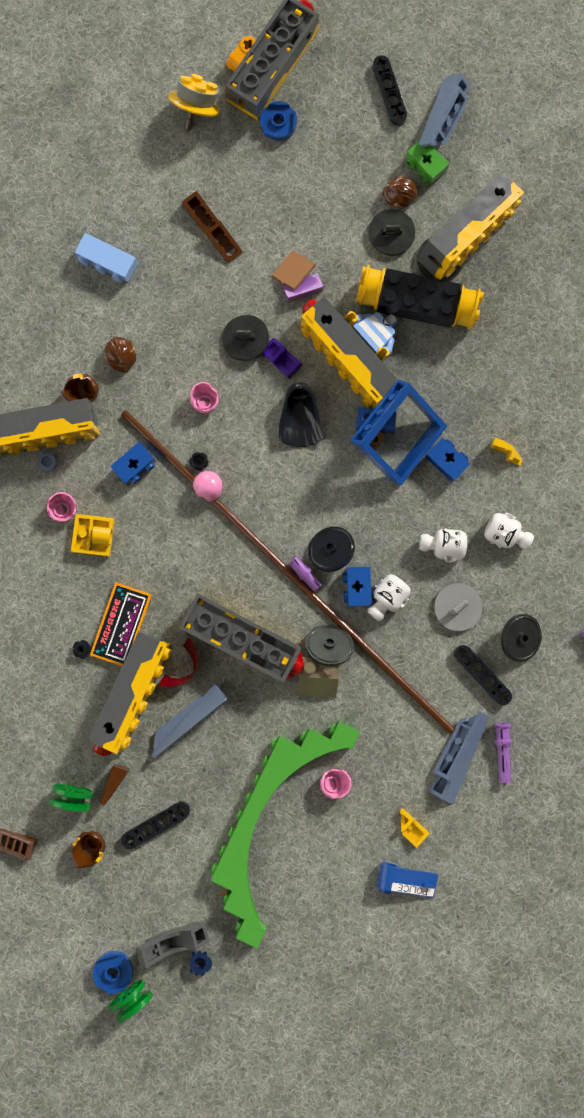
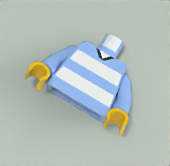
(374, 331)

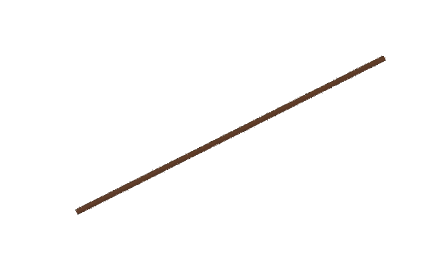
(293, 577)

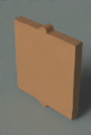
(294, 270)

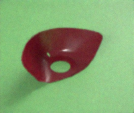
(170, 681)

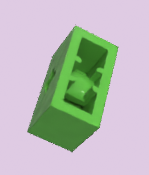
(434, 165)

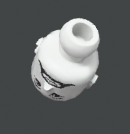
(506, 532)
(446, 544)
(389, 595)

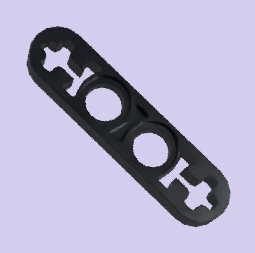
(387, 91)
(484, 673)
(156, 825)

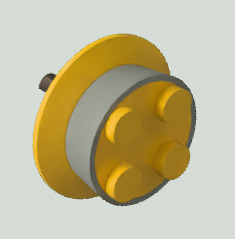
(195, 97)

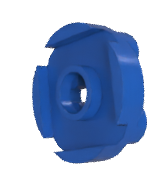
(271, 113)
(106, 981)

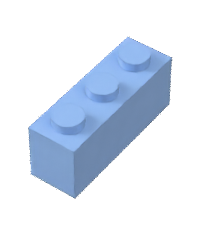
(106, 258)

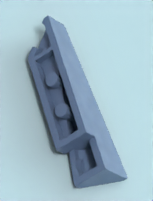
(446, 111)
(187, 719)
(457, 757)

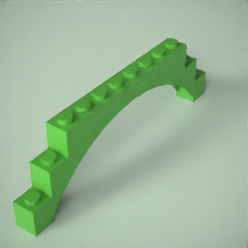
(233, 865)

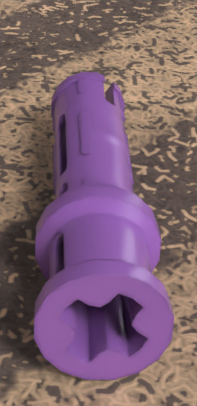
(503, 741)

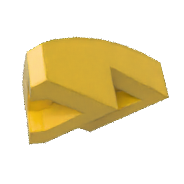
(512, 454)
(412, 829)

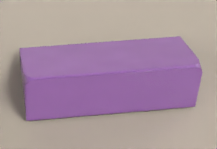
(311, 285)

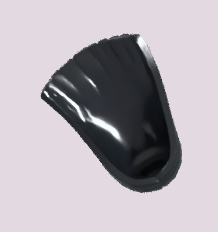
(300, 417)

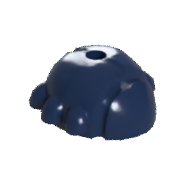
(201, 968)

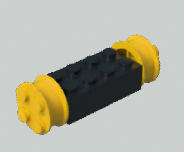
(419, 297)

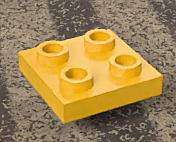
(92, 535)

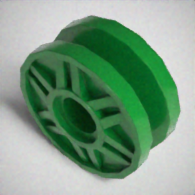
(71, 798)
(130, 1001)

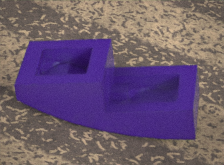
(281, 358)

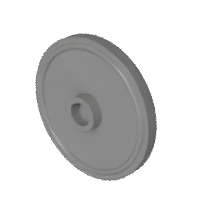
(458, 607)

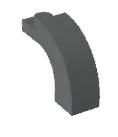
(172, 941)

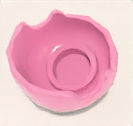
(200, 391)
(208, 485)
(55, 509)
(342, 787)

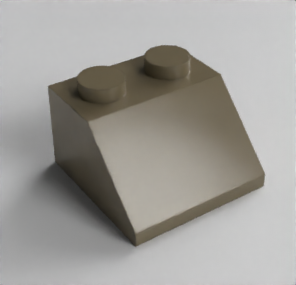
(318, 679)

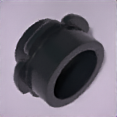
(199, 456)
(86, 649)

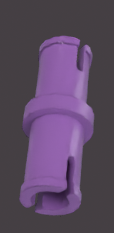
(305, 573)

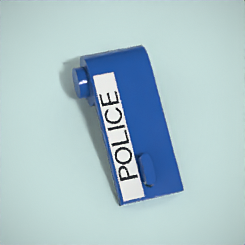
(408, 881)

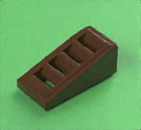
(115, 778)
(27, 855)

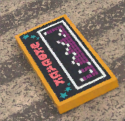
(120, 623)

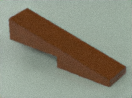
(215, 231)

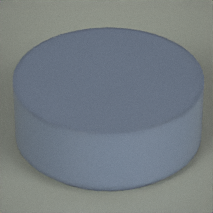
(47, 462)

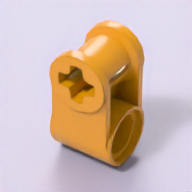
(239, 53)

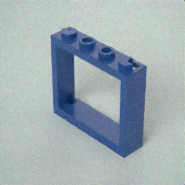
(379, 418)

